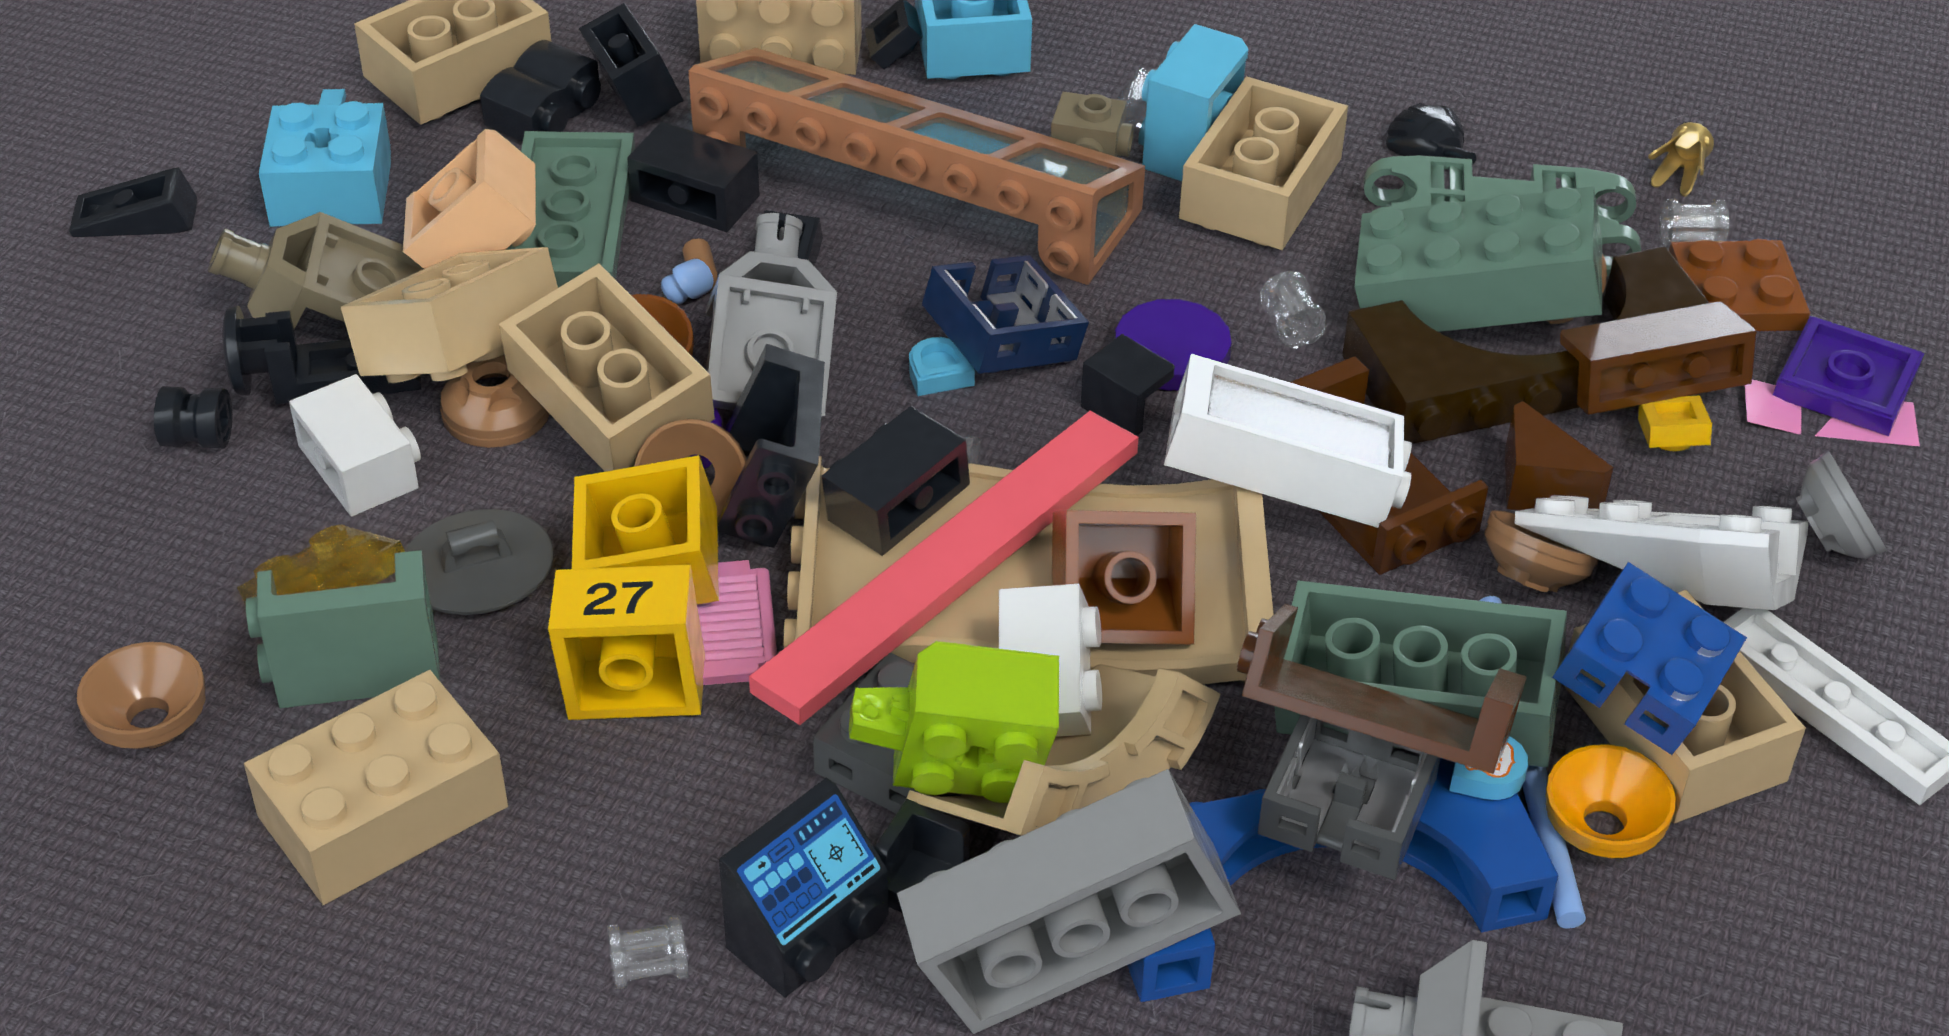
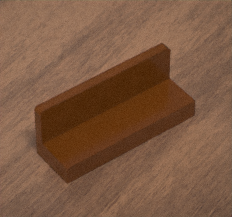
(1660, 356)

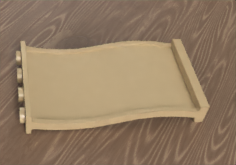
(1229, 573)

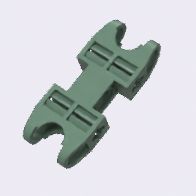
(1425, 187)

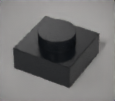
(893, 33)

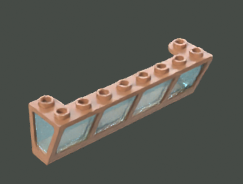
(1070, 191)

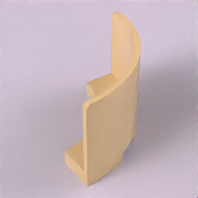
(1138, 733)

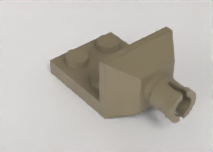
(311, 265)

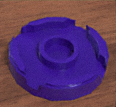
(1176, 331)

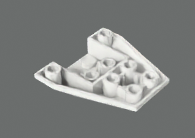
(1711, 556)

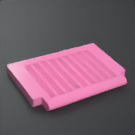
(739, 626)

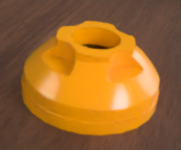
(1611, 782)

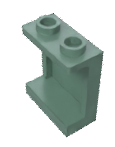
(345, 639)

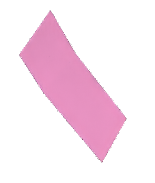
(1773, 412)

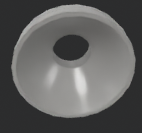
(1836, 511)

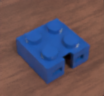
(1659, 642)

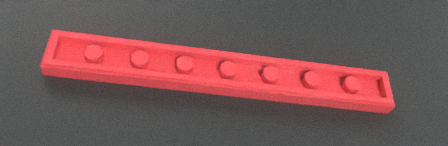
(940, 568)

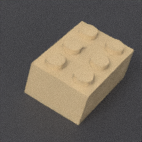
(805, 30)
(445, 51)
(1263, 162)
(445, 313)
(604, 367)
(1735, 750)
(376, 786)

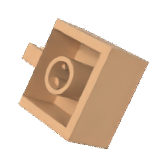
(473, 203)

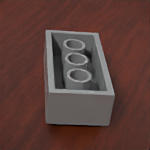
(1067, 902)

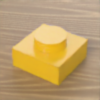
(1675, 423)

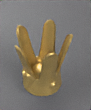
(1686, 149)

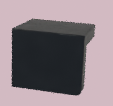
(1121, 379)
(920, 844)

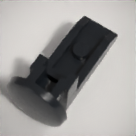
(294, 369)

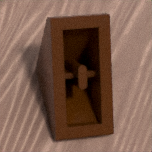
(1549, 462)

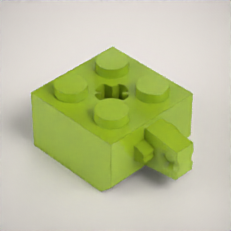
(964, 719)

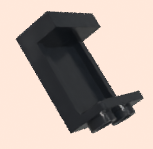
(781, 429)

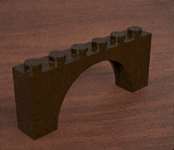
(1461, 388)

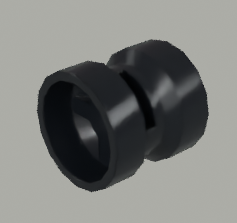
(193, 417)

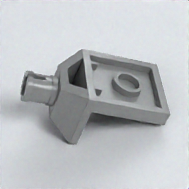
(764, 301)
(1452, 1005)

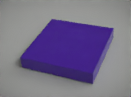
(1848, 375)

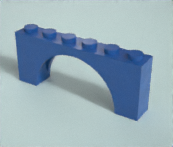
(1468, 844)

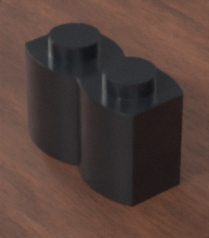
(540, 91)

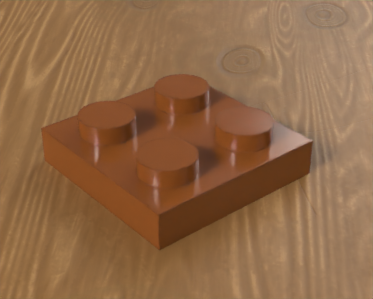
(1748, 278)

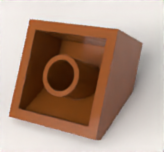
(1132, 569)

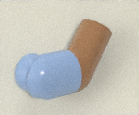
(694, 276)

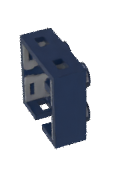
(1016, 323)

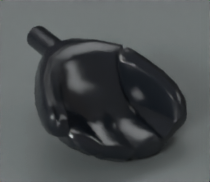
(1428, 132)

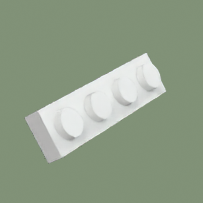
(1844, 705)

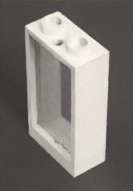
(1288, 442)

